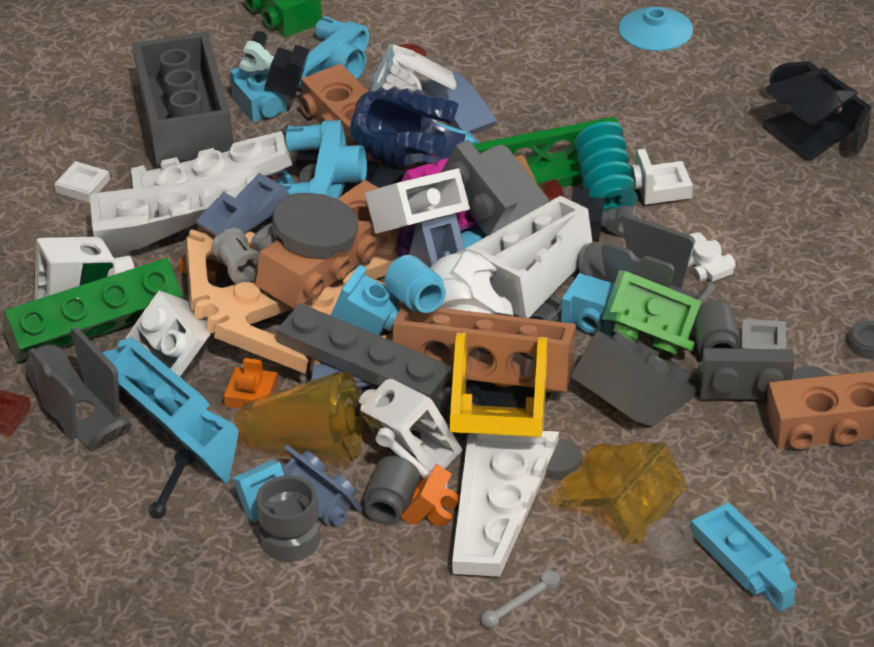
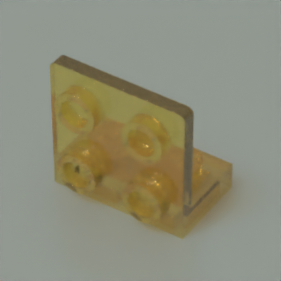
(631, 480)

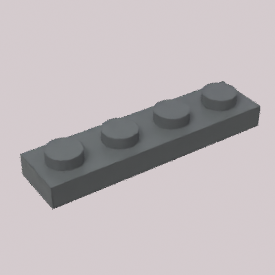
(361, 352)

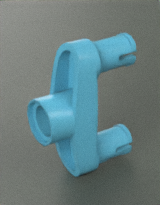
(342, 45)
(335, 161)

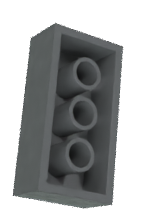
(182, 96)

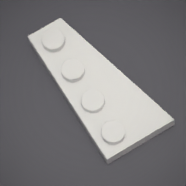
(252, 156)
(496, 497)

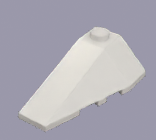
(148, 214)

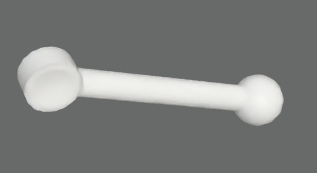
(386, 438)

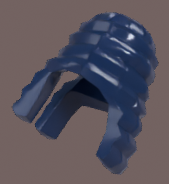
(400, 127)

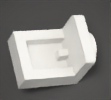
(660, 181)

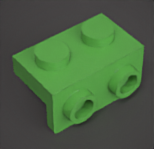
(651, 311)

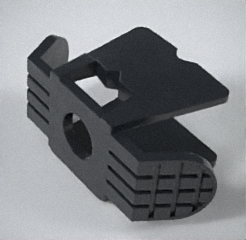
(815, 116)

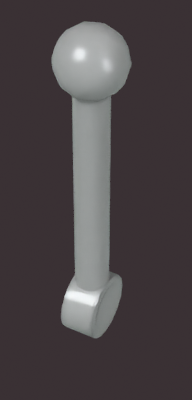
(549, 580)

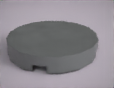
(315, 225)

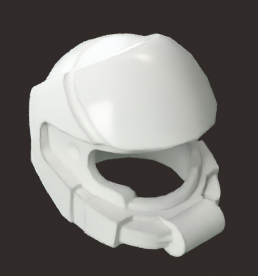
(468, 284)

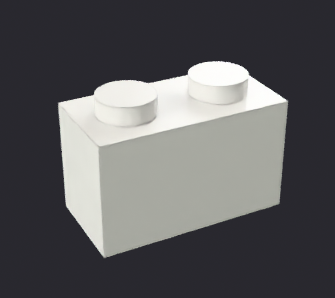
(417, 200)

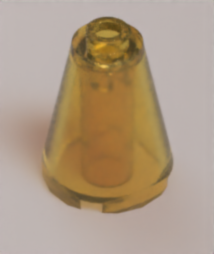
(306, 417)

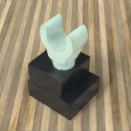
(284, 68)

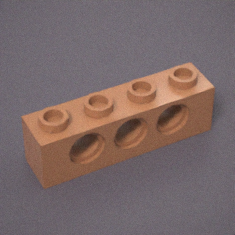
(333, 96)
(301, 278)
(500, 335)
(821, 410)

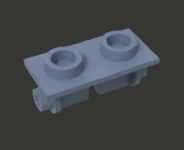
(333, 494)

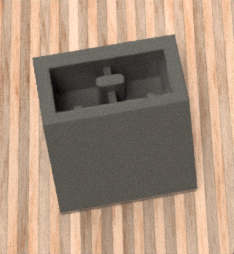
(634, 378)

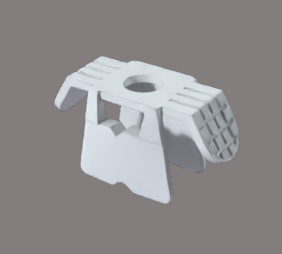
(398, 68)

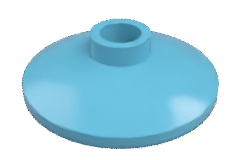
(655, 28)

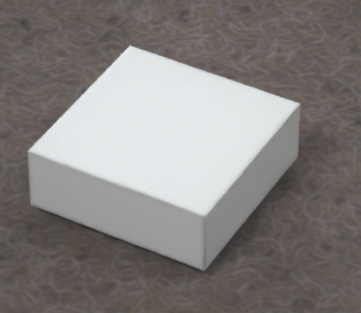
(81, 181)

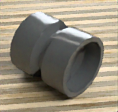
(288, 518)

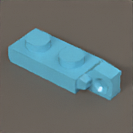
(745, 554)

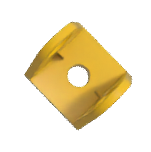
(491, 419)

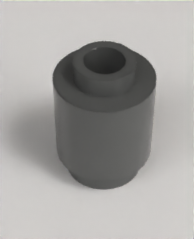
(716, 327)
(391, 489)

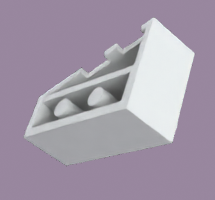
(536, 253)

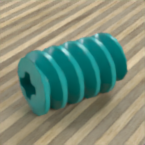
(606, 165)

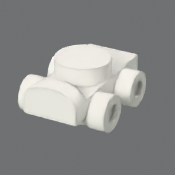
(709, 260)

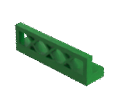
(542, 163)

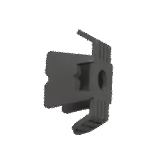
(650, 253)
(60, 390)

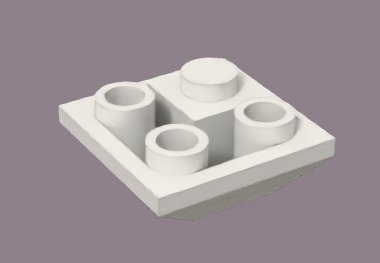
(170, 331)

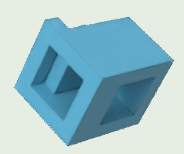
(253, 96)
(366, 303)
(586, 303)

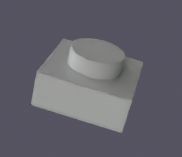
(763, 334)

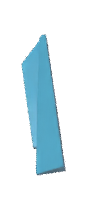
(175, 406)

